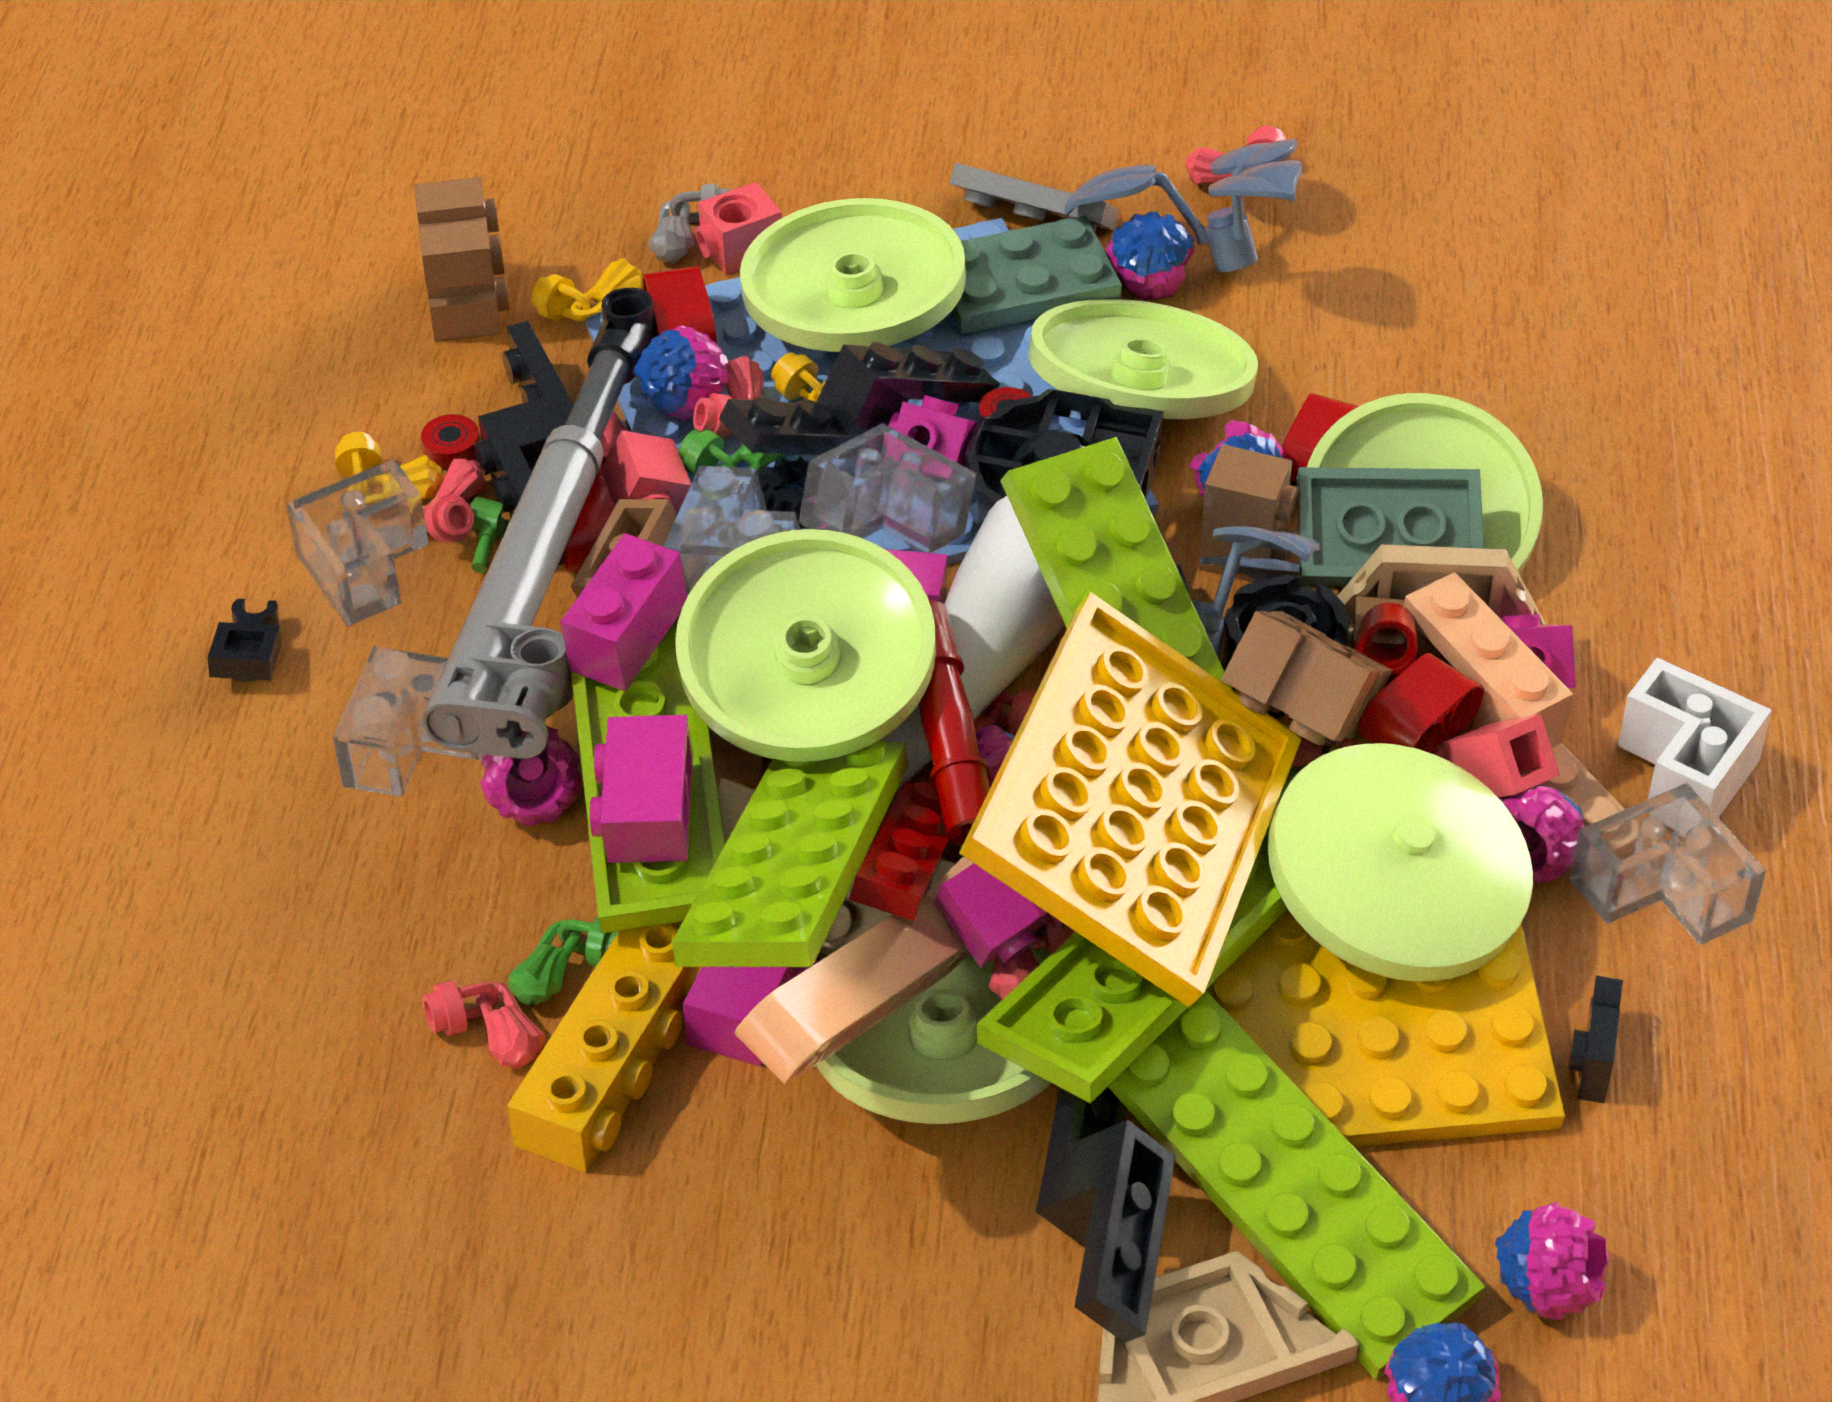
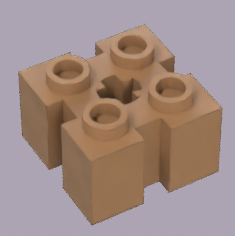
(461, 258)
(1305, 675)

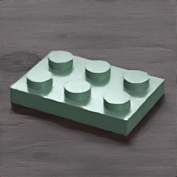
(1030, 271)
(1367, 507)

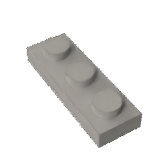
(1029, 198)

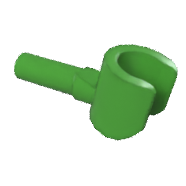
(490, 526)

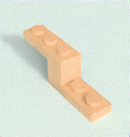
(1512, 679)

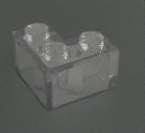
(891, 486)
(720, 515)
(354, 534)
(383, 721)
(1671, 854)

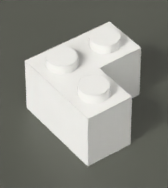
(1693, 733)

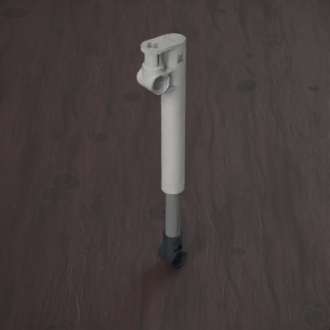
(502, 668)

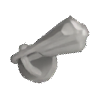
(674, 232)

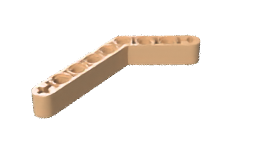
(853, 989)

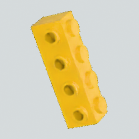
(603, 1050)

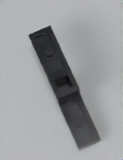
(857, 396)
(517, 434)
(1109, 1194)

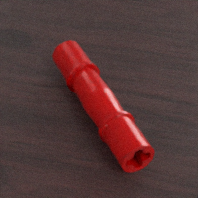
(951, 736)

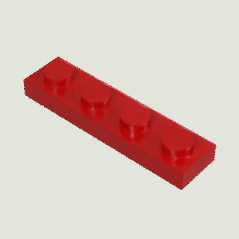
(904, 854)

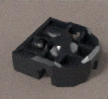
(1028, 432)

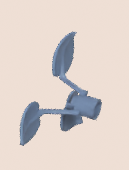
(1256, 172)
(1245, 539)

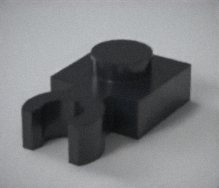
(247, 646)
(1594, 1049)

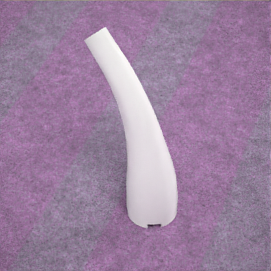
(997, 618)

